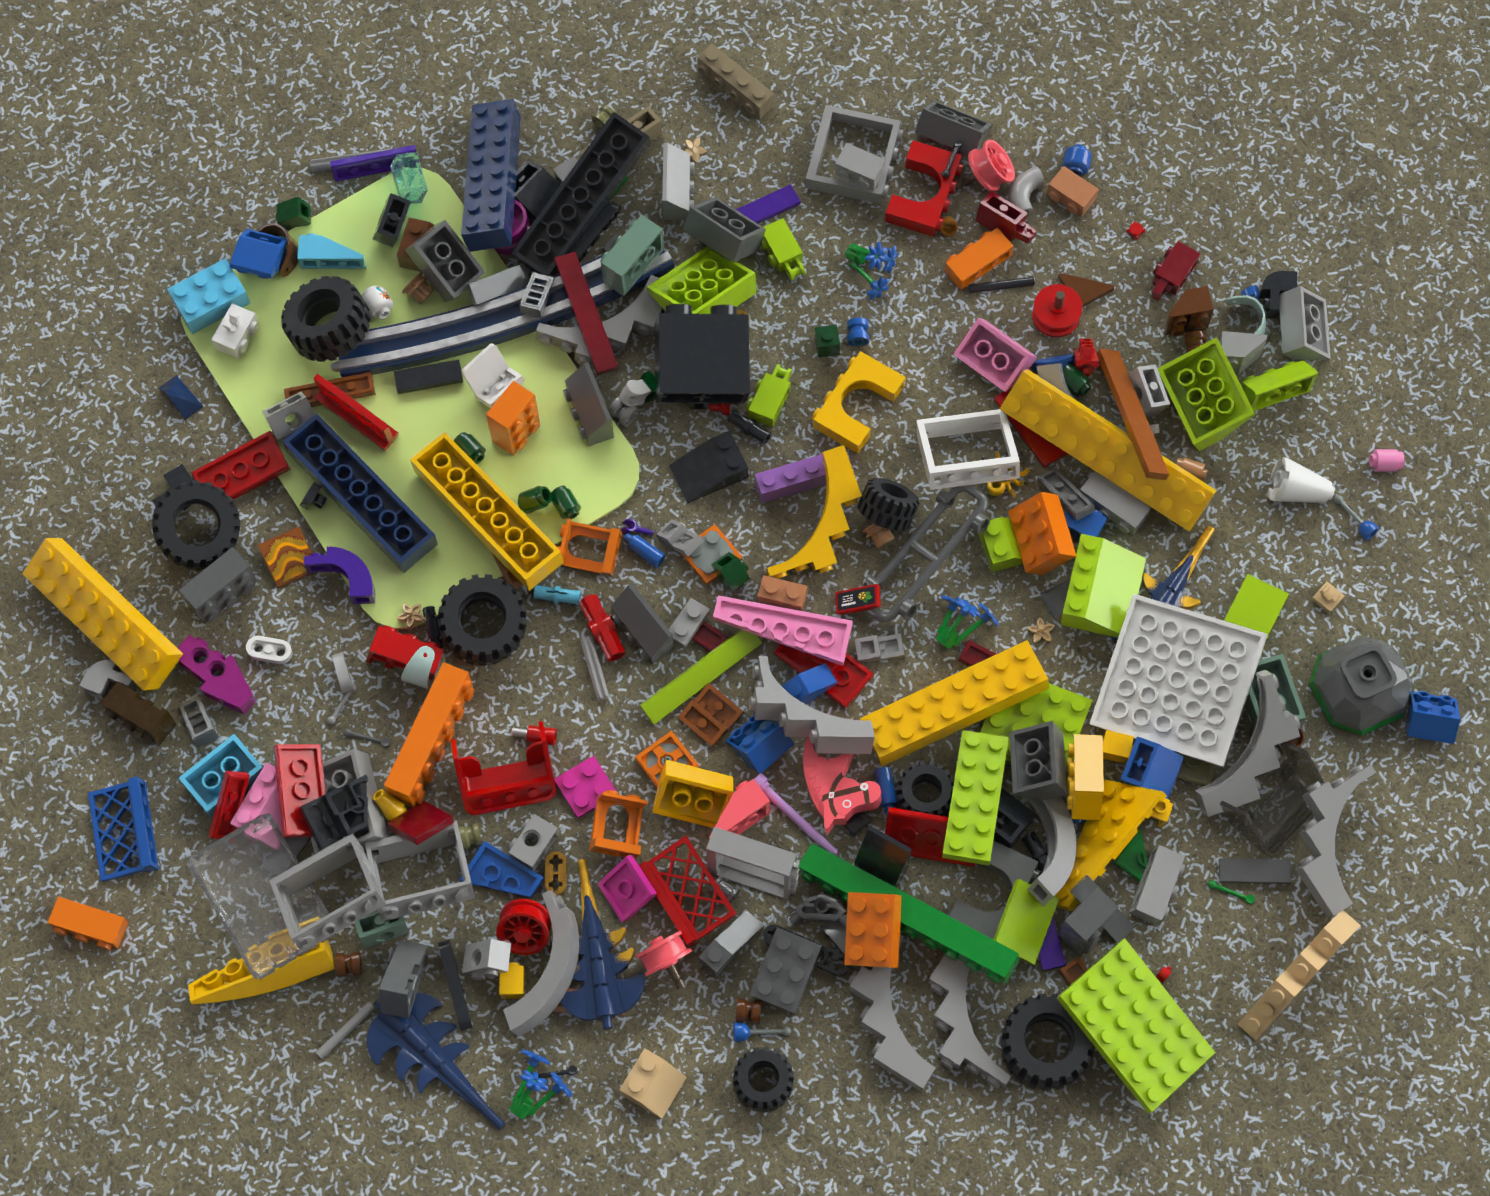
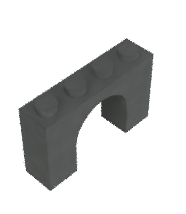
(1010, 866)

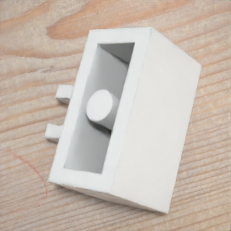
(235, 331)

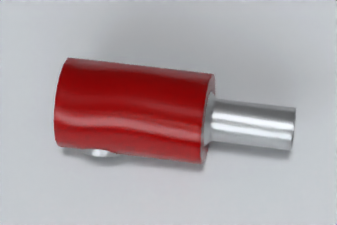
(533, 734)

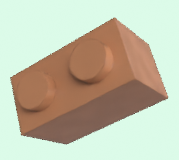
(1072, 191)
(782, 593)

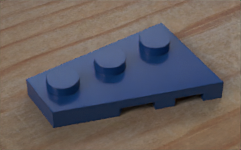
(500, 872)

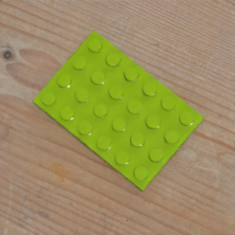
(1136, 1025)

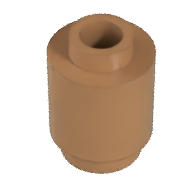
(1193, 467)

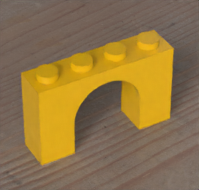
(861, 374)

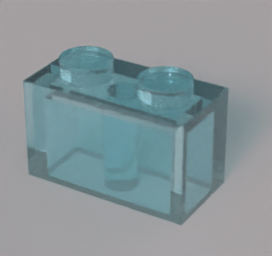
(409, 177)

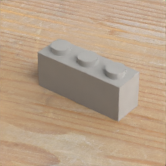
(1115, 503)
(1157, 885)

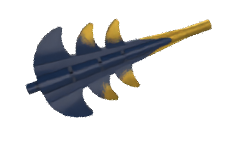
(1172, 588)
(602, 992)

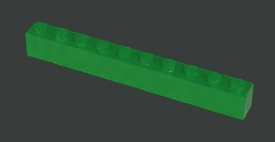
(917, 917)

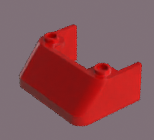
(506, 784)

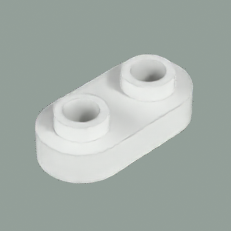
(270, 649)

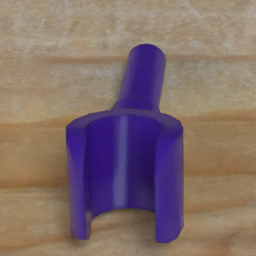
(634, 527)

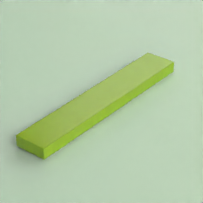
(699, 675)

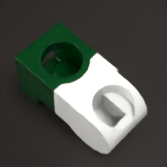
(639, 391)

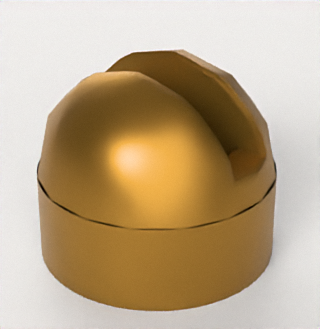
(947, 228)

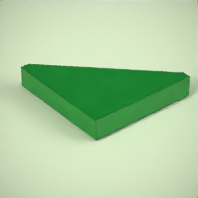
(1133, 857)

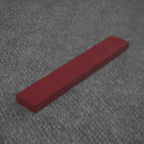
(586, 313)

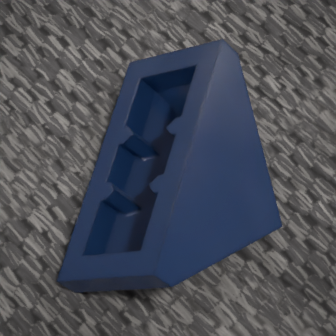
(180, 397)

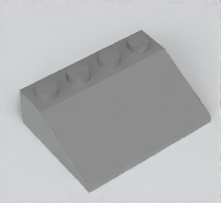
(345, 769)

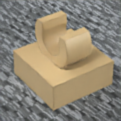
(1328, 597)

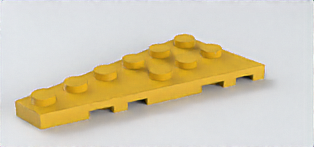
(1104, 839)

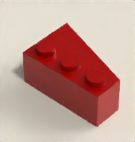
(398, 649)

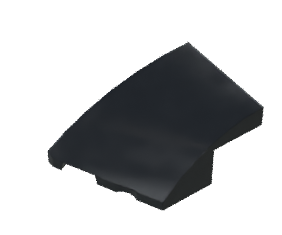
(337, 813)

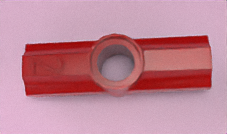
(602, 627)

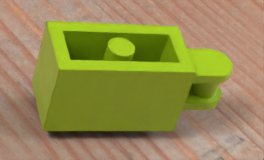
(783, 249)
(770, 396)

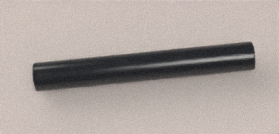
(998, 285)

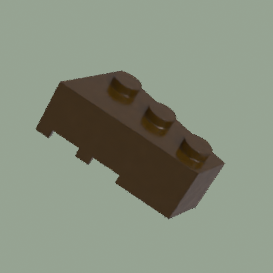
(138, 714)

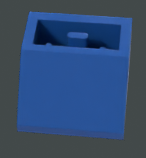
(259, 253)
(1432, 717)
(759, 743)
(1152, 766)

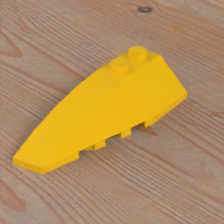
(237, 981)

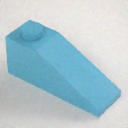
(323, 253)

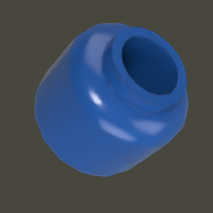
(1077, 159)

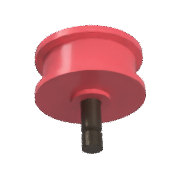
(990, 166)
(664, 955)

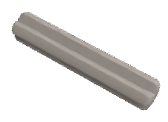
(594, 668)

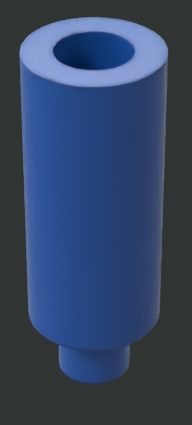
(644, 550)
(885, 781)

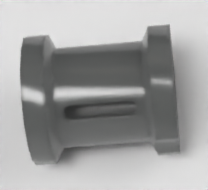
(728, 890)

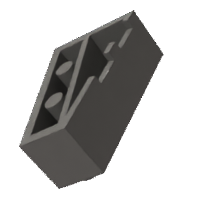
(402, 978)

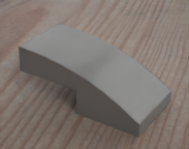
(680, 538)
(877, 649)

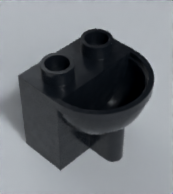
(702, 356)

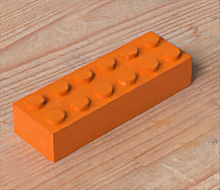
(429, 735)

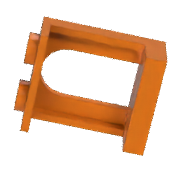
(573, 529)
(634, 808)

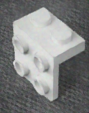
(490, 375)

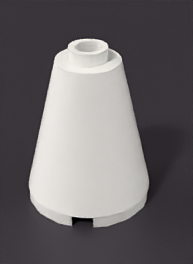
(1298, 484)

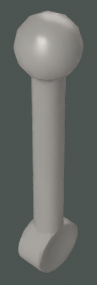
(331, 719)

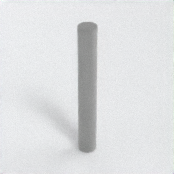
(345, 1030)

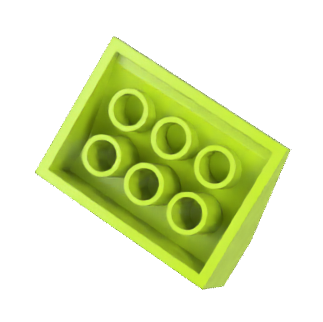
(705, 282)
(1206, 393)
(1101, 586)

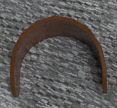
(290, 260)

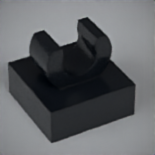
(313, 497)

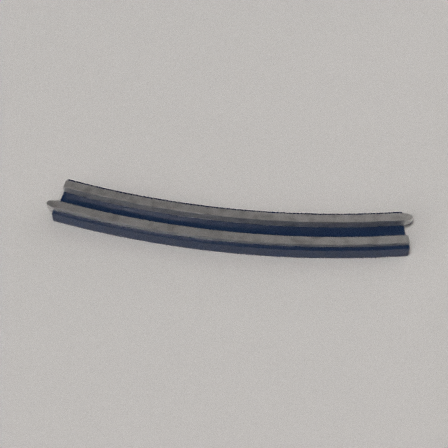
(475, 326)

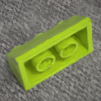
(1279, 384)

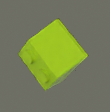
(1000, 545)

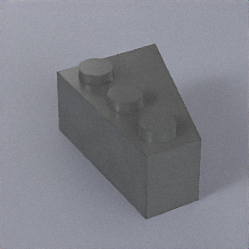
(1086, 922)

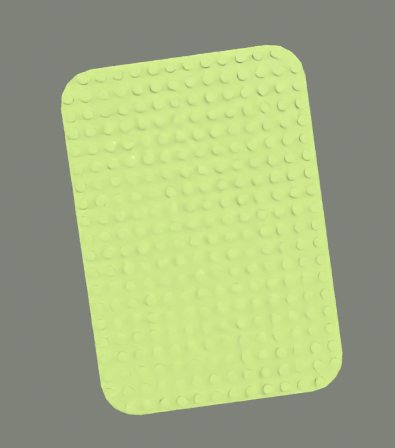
(554, 456)

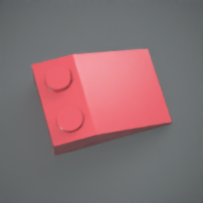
(745, 808)

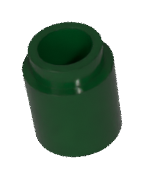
(1076, 380)
(470, 447)
(534, 499)
(565, 502)

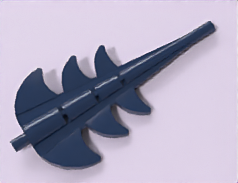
(421, 1046)

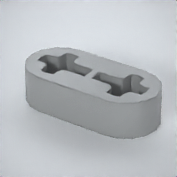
(342, 672)

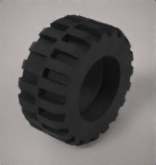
(337, 334)
(186, 495)
(475, 591)
(1029, 1068)

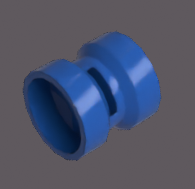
(857, 331)

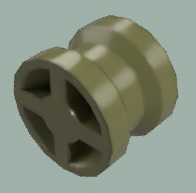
(602, 116)
(470, 836)

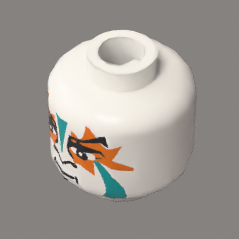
(378, 302)

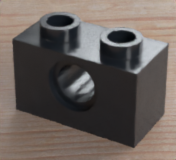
(391, 220)

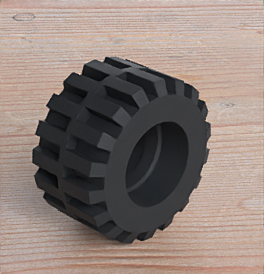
(888, 504)
(928, 774)
(763, 1100)

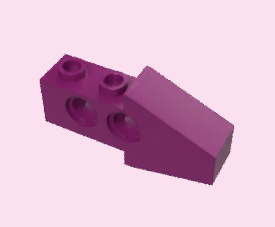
(227, 689)

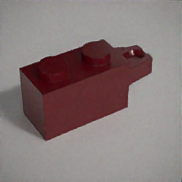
(1008, 218)
(1174, 270)

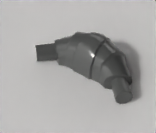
(820, 909)

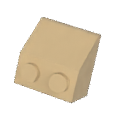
(652, 1083)

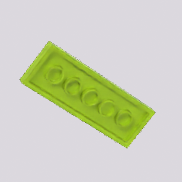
(975, 798)

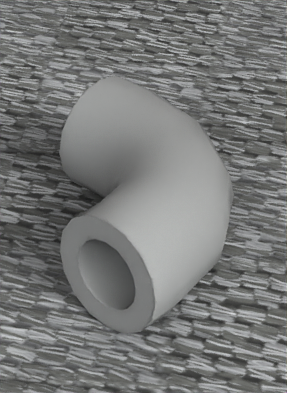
(1023, 186)

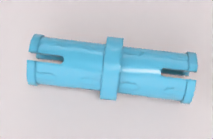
(557, 594)

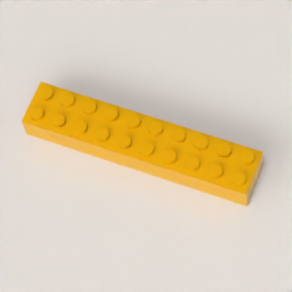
(1104, 449)

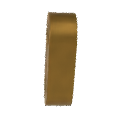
(561, 874)

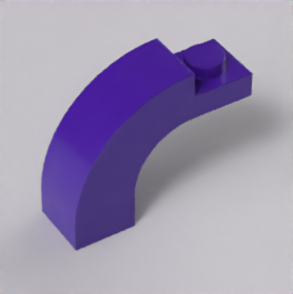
(348, 564)

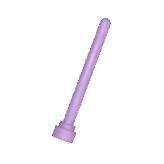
(763, 783)

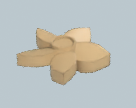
(694, 149)
(411, 615)
(1041, 631)

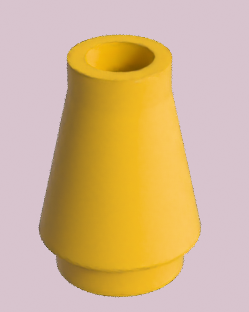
(388, 804)

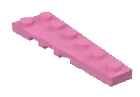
(801, 630)

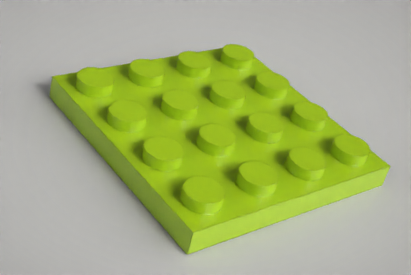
(1054, 704)

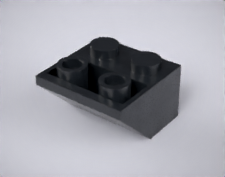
(534, 188)
(1011, 820)

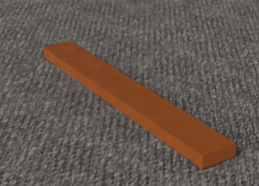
(1132, 414)

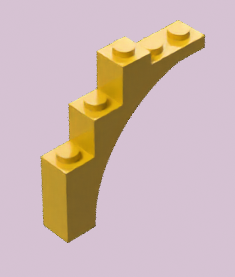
(840, 489)

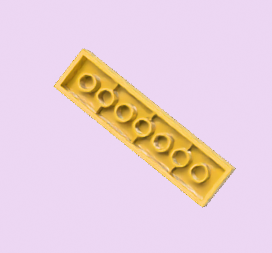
(487, 511)
(102, 614)
(956, 702)

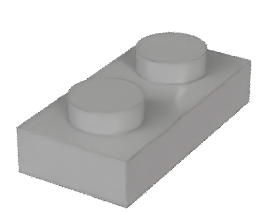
(688, 622)

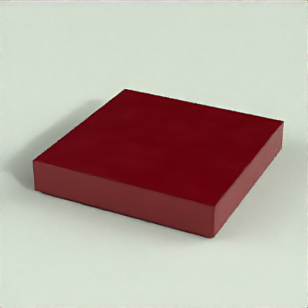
(420, 822)

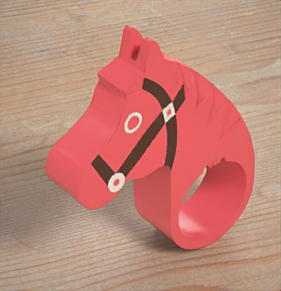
(834, 794)

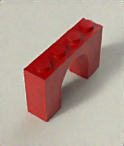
(926, 215)

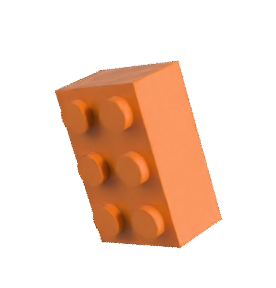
(513, 418)
(1042, 533)
(873, 930)

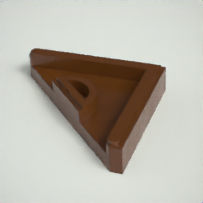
(1087, 289)

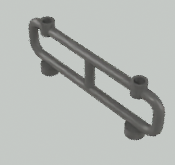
(976, 521)

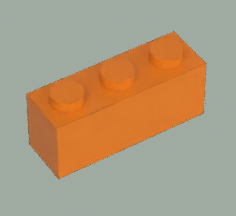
(978, 258)
(87, 923)

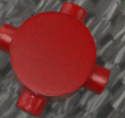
(1135, 230)
(1163, 974)

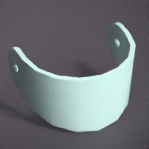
(1247, 300)
(418, 668)

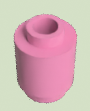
(1386, 460)

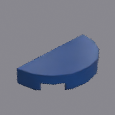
(1063, 359)

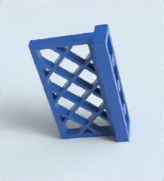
(142, 829)

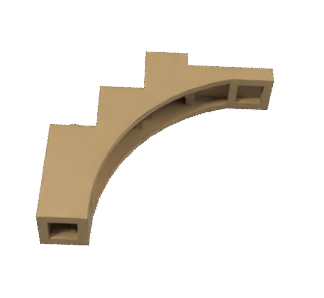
(1298, 974)

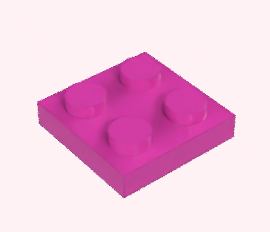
(583, 785)
(626, 888)

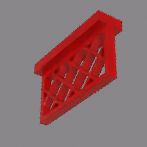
(354, 413)
(672, 905)

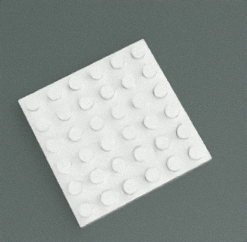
(1178, 679)

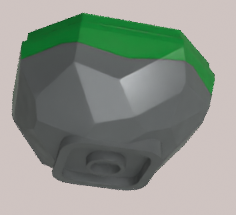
(1358, 701)

